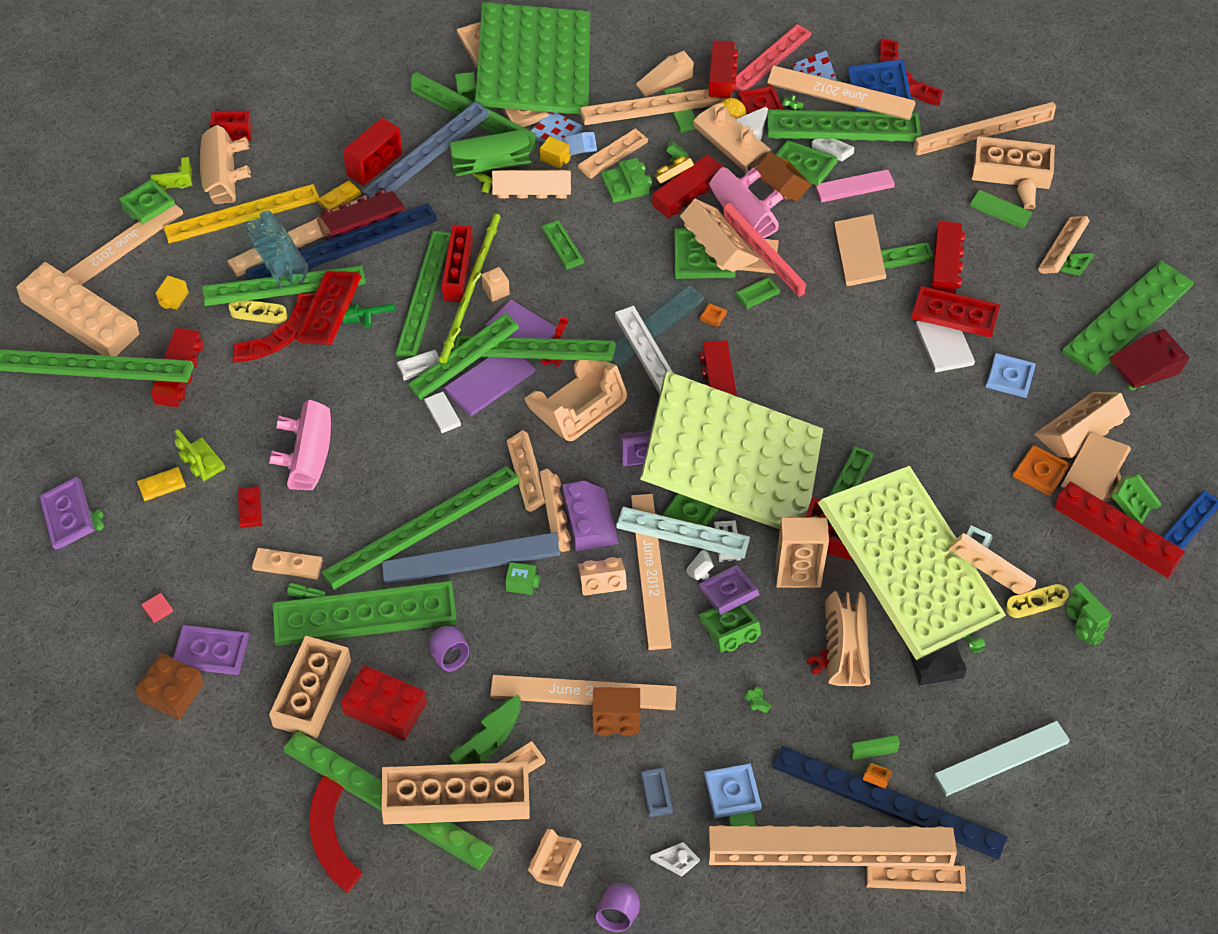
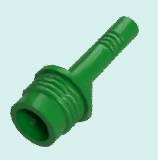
(354, 313)

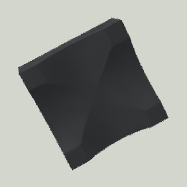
(939, 665)

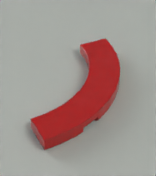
(889, 52)
(279, 338)
(324, 839)

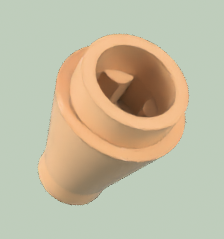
(1027, 193)

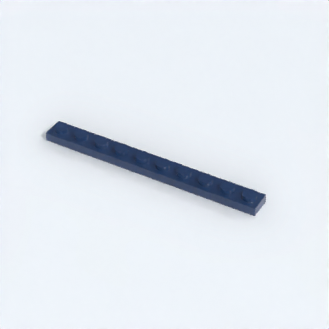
(358, 239)
(888, 801)

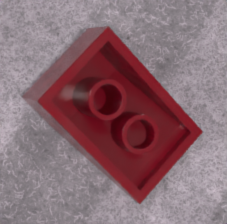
(1150, 359)

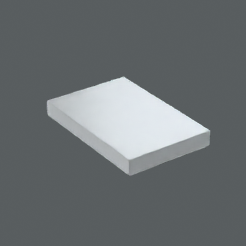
(944, 346)

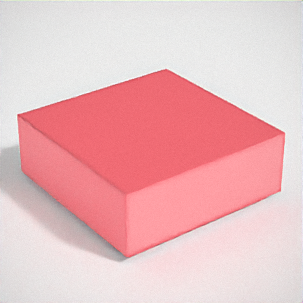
(157, 607)

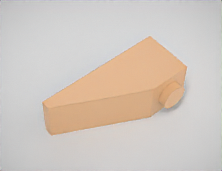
(668, 73)

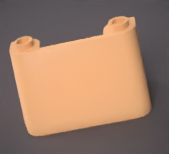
(581, 402)

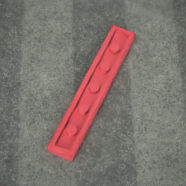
(771, 57)
(764, 250)

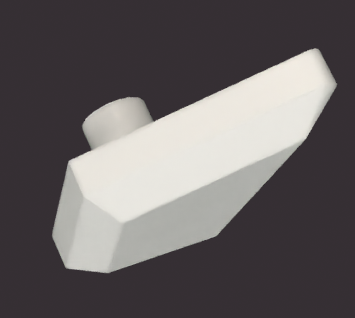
(700, 566)
(676, 859)

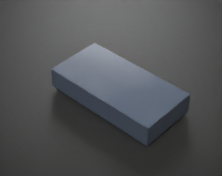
(656, 792)

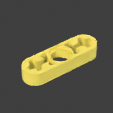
(251, 306)
(1043, 593)

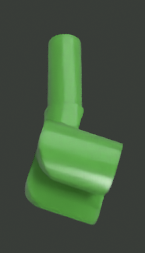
(975, 645)

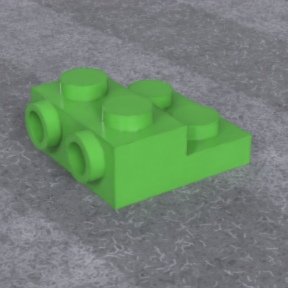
(627, 180)
(146, 202)
(1090, 615)
(730, 628)

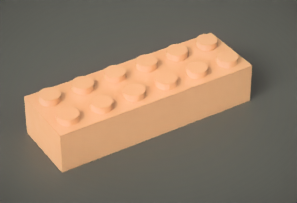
(77, 310)
(455, 793)

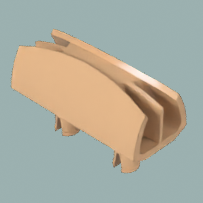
(731, 137)
(218, 164)
(847, 641)

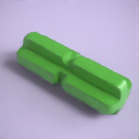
(300, 591)

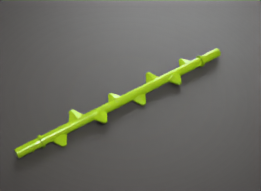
(475, 274)

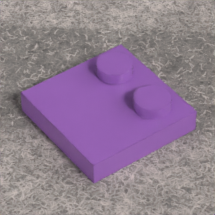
(728, 589)

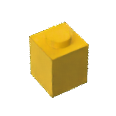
(555, 152)
(172, 293)

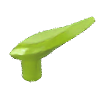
(486, 180)

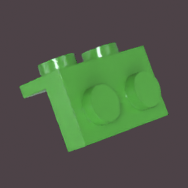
(1135, 497)

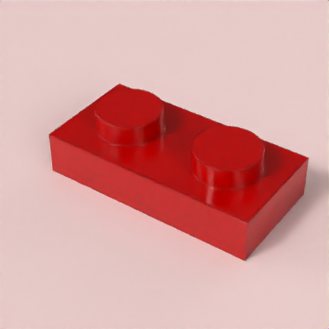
(249, 507)

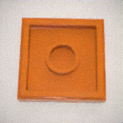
(1041, 470)

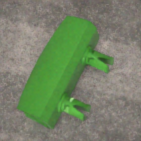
(490, 152)

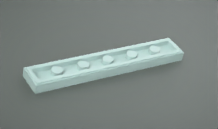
(683, 532)
(1001, 758)

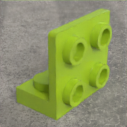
(199, 455)

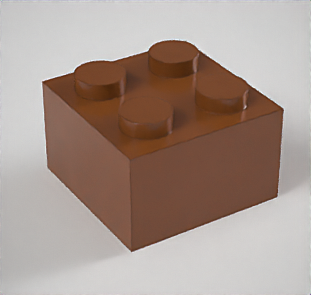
(783, 177)
(169, 686)
(616, 711)

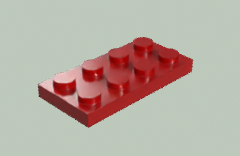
(328, 307)
(956, 311)

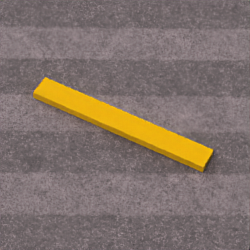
(240, 213)

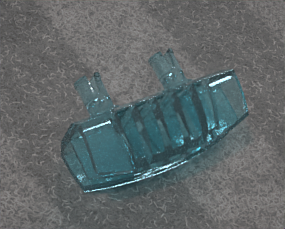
(276, 248)

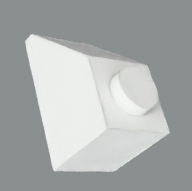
(756, 121)

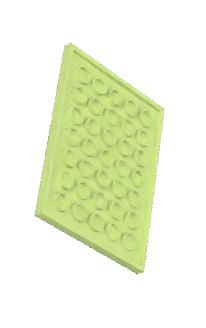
(731, 452)
(907, 561)

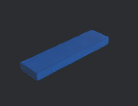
(1192, 520)

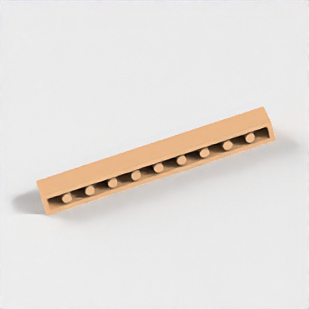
(832, 846)

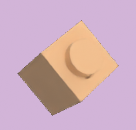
(495, 284)

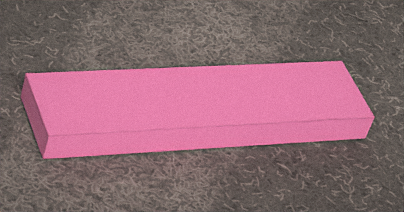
(854, 185)

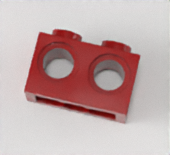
(236, 123)

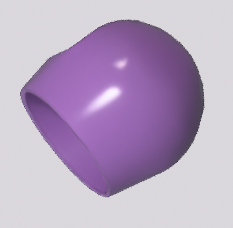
(442, 640)
(622, 898)

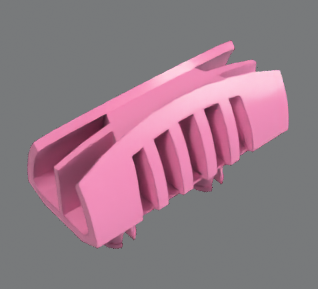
(736, 192)
(310, 445)

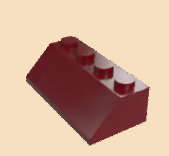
(360, 214)

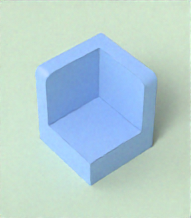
(581, 143)

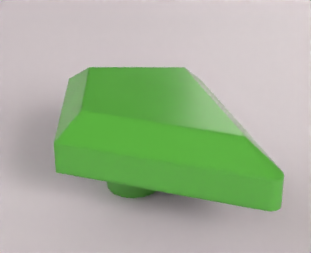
(675, 150)
(1076, 263)

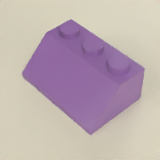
(633, 447)
(588, 515)

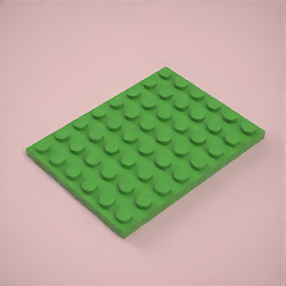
(533, 58)

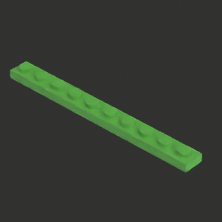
(95, 365)
(420, 527)
(370, 790)

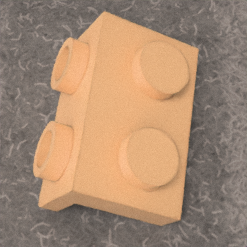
(602, 576)
(554, 858)

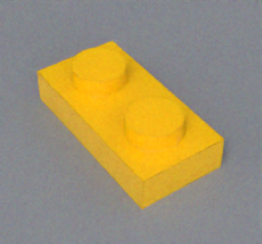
(680, 164)
(339, 196)
(161, 483)

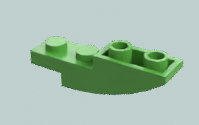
(495, 730)

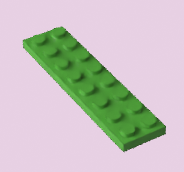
(841, 125)
(1127, 317)
(364, 613)

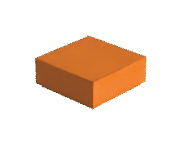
(713, 315)
(877, 775)

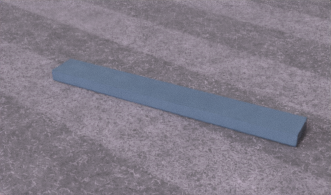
(428, 150)
(471, 558)

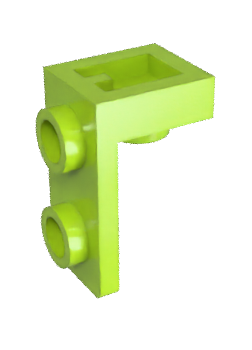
(179, 179)

